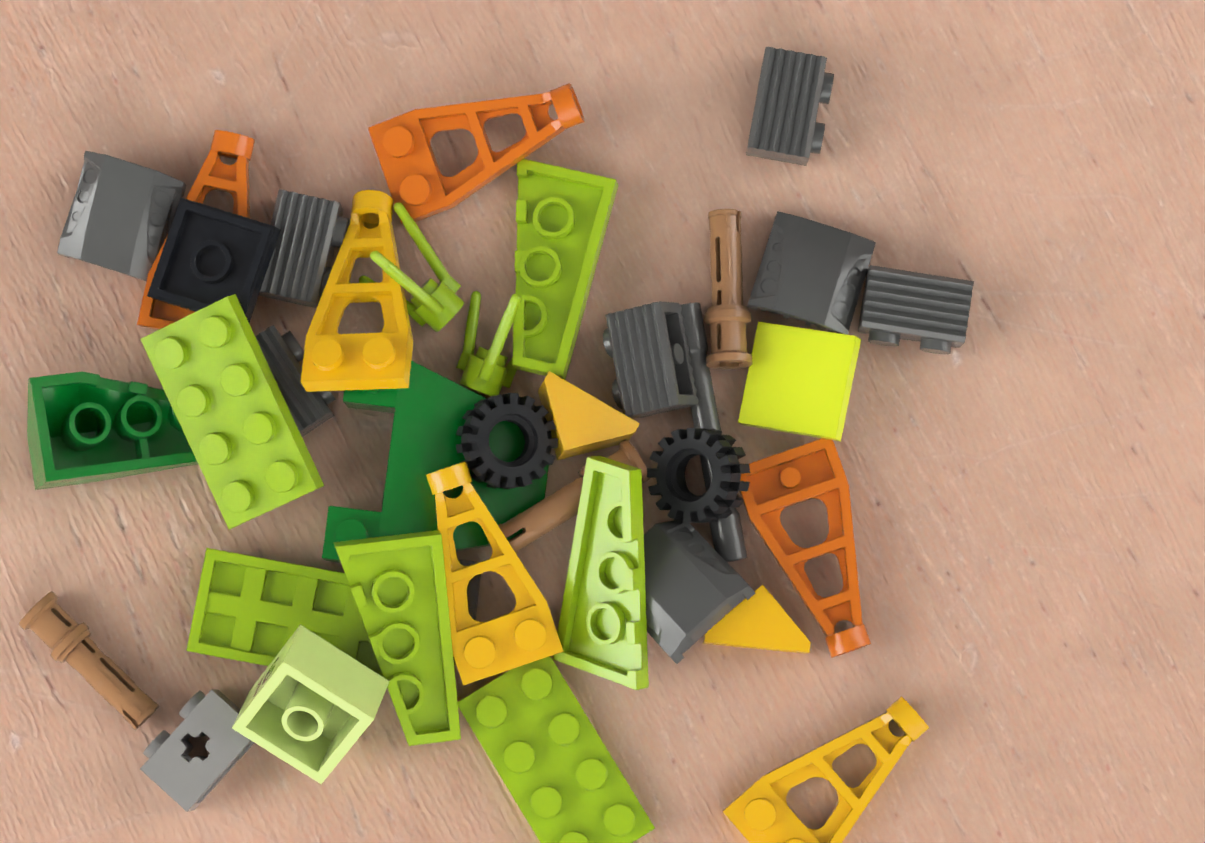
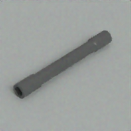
(728, 531)

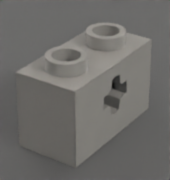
(188, 778)

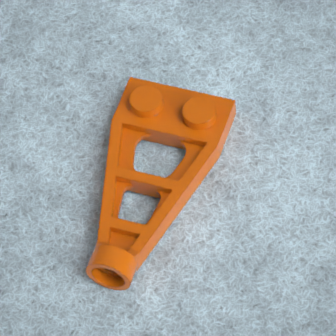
(411, 164)
(212, 176)
(793, 478)

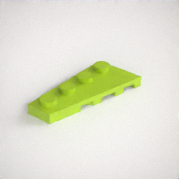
(559, 242)
(605, 588)
(407, 620)

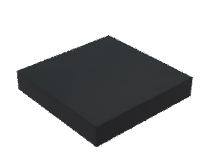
(212, 257)

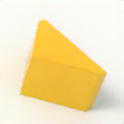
(581, 419)
(758, 625)

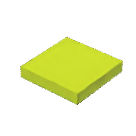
(799, 381)

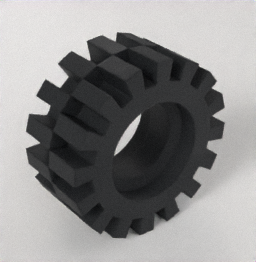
(536, 434)
(671, 475)

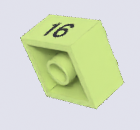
(311, 704)

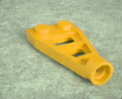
(360, 359)
(506, 640)
(763, 810)

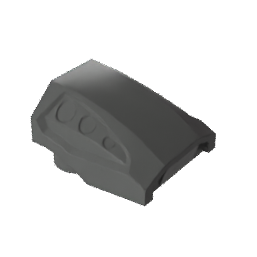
(120, 215)
(811, 273)
(686, 586)

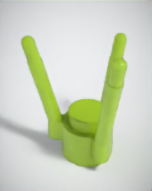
(432, 301)
(487, 368)

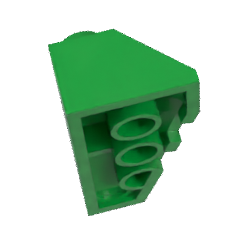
(100, 430)

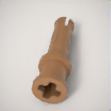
(727, 314)
(561, 504)
(72, 644)

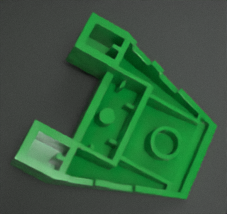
(423, 443)

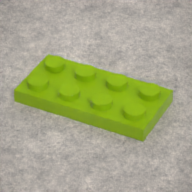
(232, 411)
(255, 605)
(553, 758)

